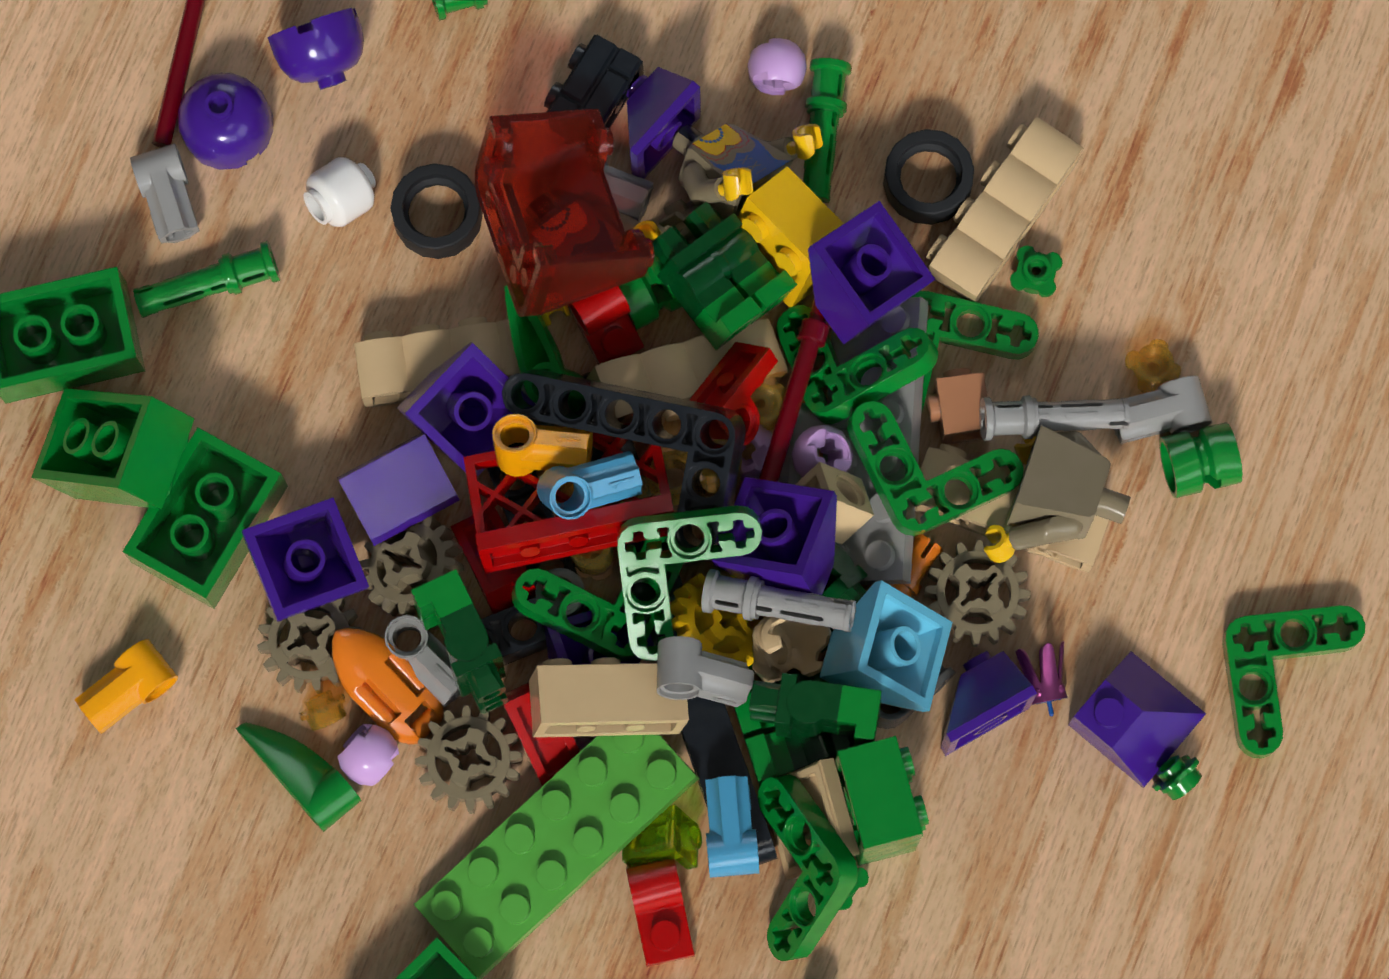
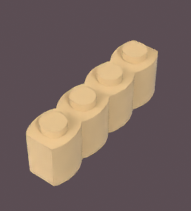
(1004, 210)
(396, 365)
(681, 367)
(1073, 553)

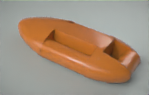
(383, 684)

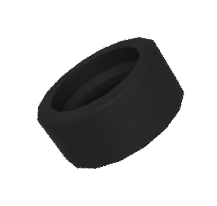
(936, 142)
(429, 176)

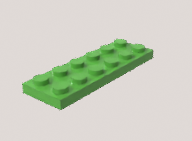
(553, 845)

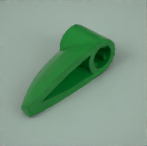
(537, 350)
(303, 773)

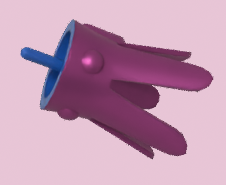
(1051, 683)

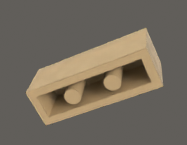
(601, 700)

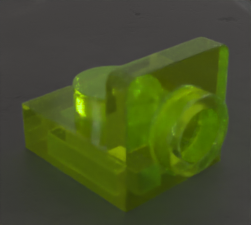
(667, 837)

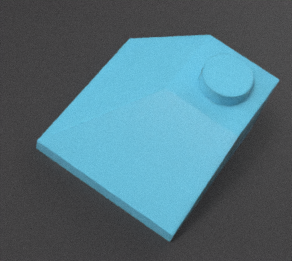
(890, 648)

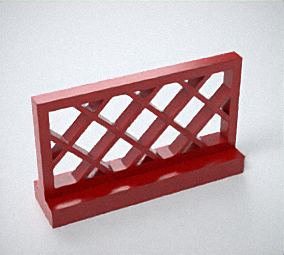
(555, 536)

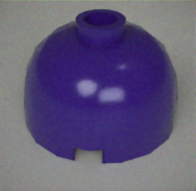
(320, 48)
(225, 121)

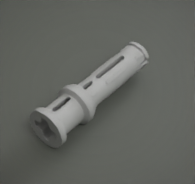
(1028, 416)
(756, 599)

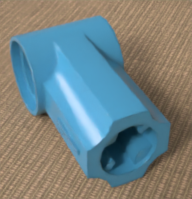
(594, 484)
(731, 840)

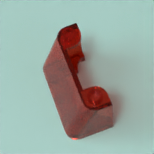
(554, 209)

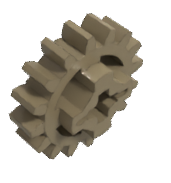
(421, 544)
(992, 610)
(294, 651)
(460, 779)

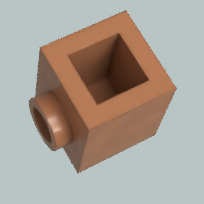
(957, 405)

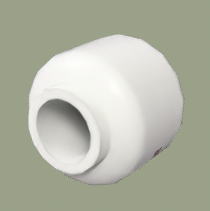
(340, 192)

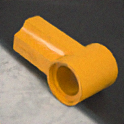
(542, 445)
(137, 678)

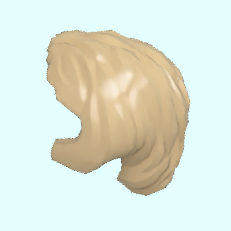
(787, 645)

